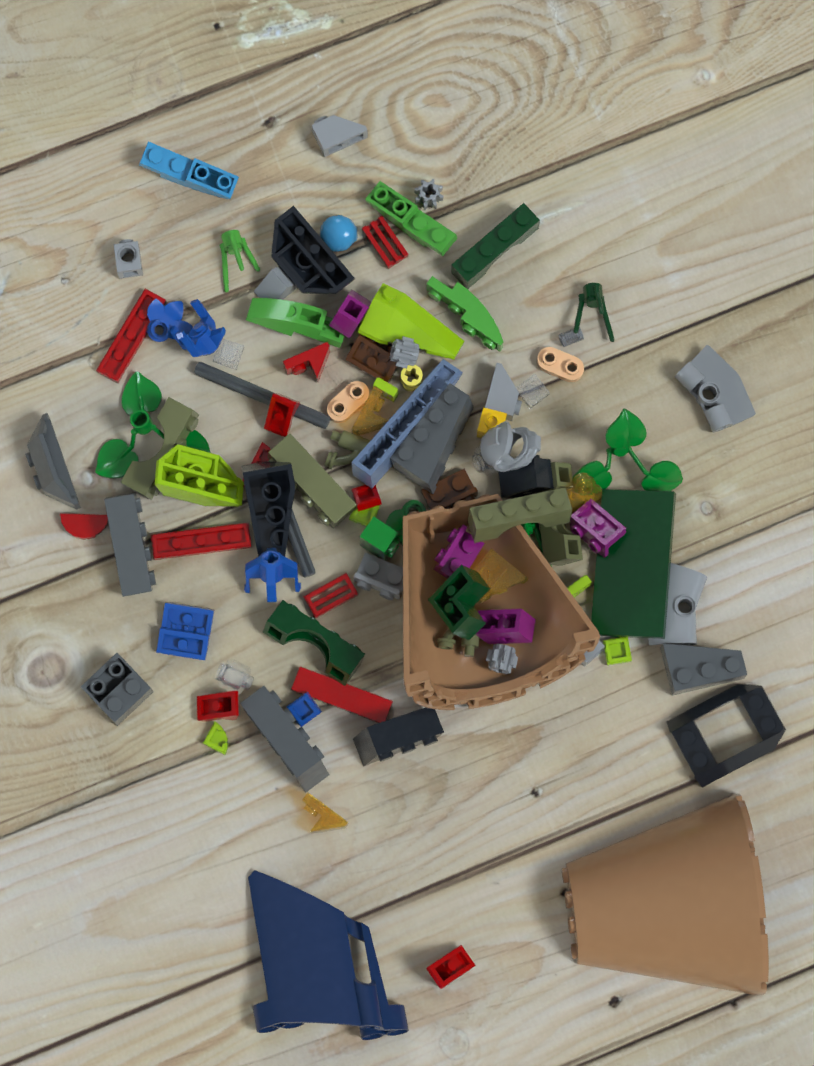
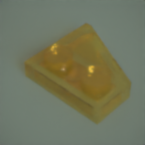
(498, 574)

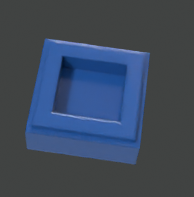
(304, 709)

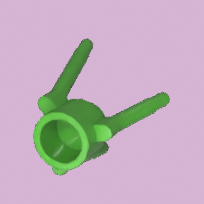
(233, 244)

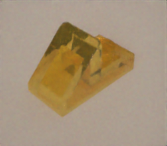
(367, 419)
(329, 819)

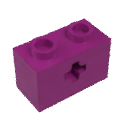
(506, 626)

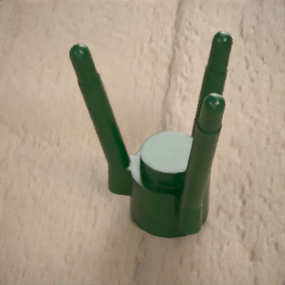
(594, 298)

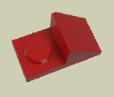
(314, 357)
(280, 414)
(218, 706)
(450, 967)

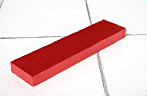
(128, 339)
(201, 541)
(340, 696)

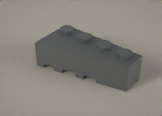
(433, 439)
(285, 738)

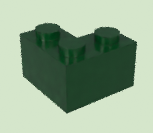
(456, 602)

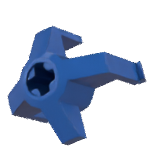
(203, 337)
(271, 568)

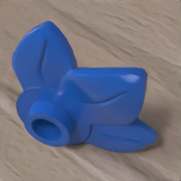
(166, 317)

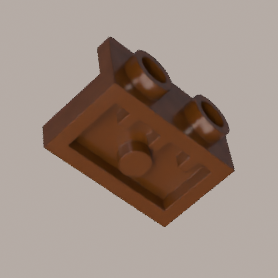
(372, 358)
(451, 490)

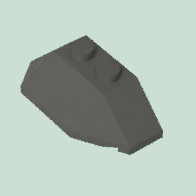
(50, 464)

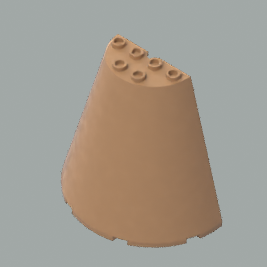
(447, 677)
(675, 902)

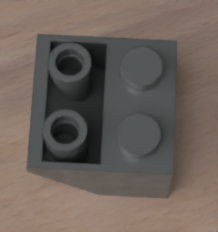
(117, 689)

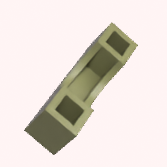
(177, 423)
(493, 519)
(558, 543)

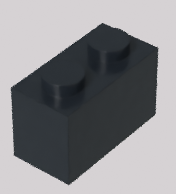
(527, 480)

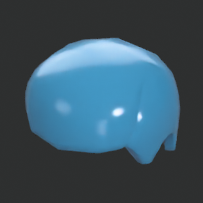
(338, 233)

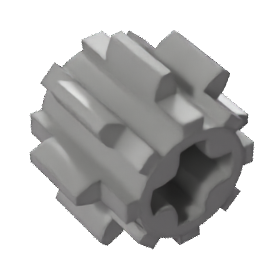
(433, 199)
(404, 352)
(502, 658)

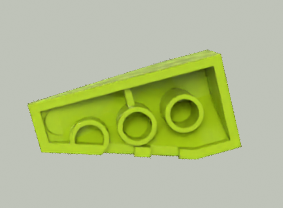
(397, 315)

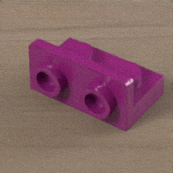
(596, 527)
(459, 552)

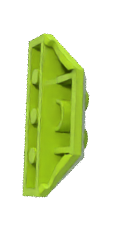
(198, 478)

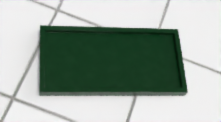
(635, 575)

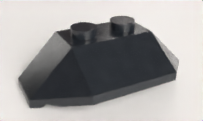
(306, 256)

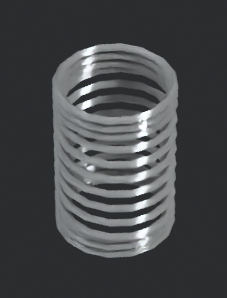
(563, 339)

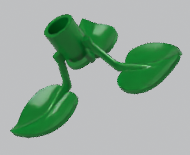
(137, 399)
(620, 436)

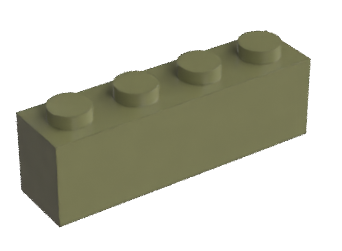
(314, 482)

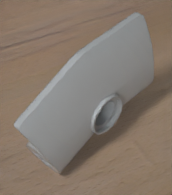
(730, 399)
(684, 586)

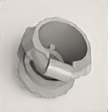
(498, 443)

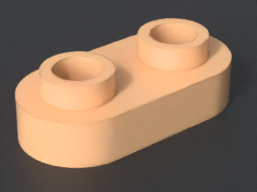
(559, 366)
(348, 401)

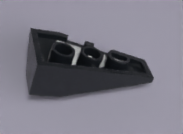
(270, 501)

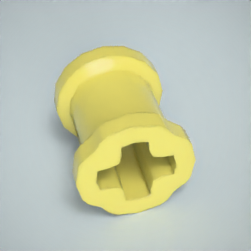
(405, 373)

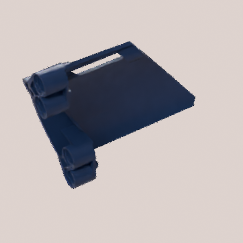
(312, 966)

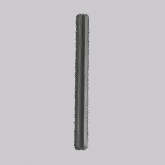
(257, 393)

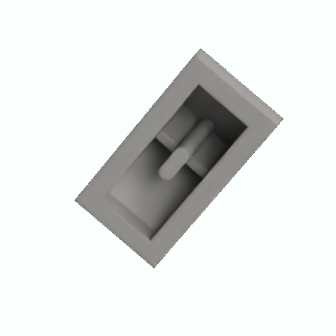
(275, 285)

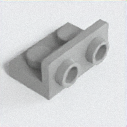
(381, 576)

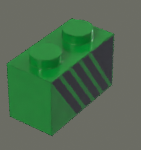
(380, 539)

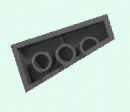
(129, 544)

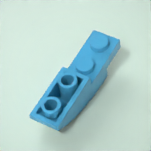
(188, 172)

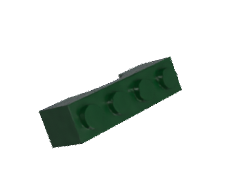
(484, 253)
(291, 625)

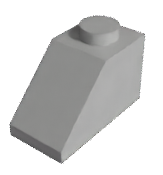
(337, 133)
(503, 394)

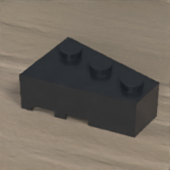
(398, 735)

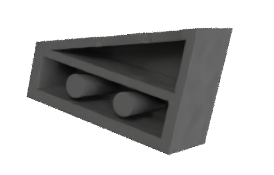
(701, 667)

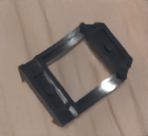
(698, 752)

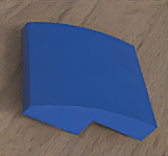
(185, 631)

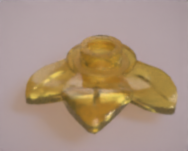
(582, 490)

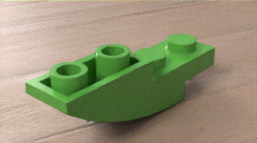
(410, 219)
(292, 317)
(475, 318)

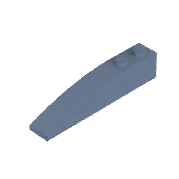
(375, 458)

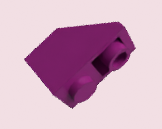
(350, 313)

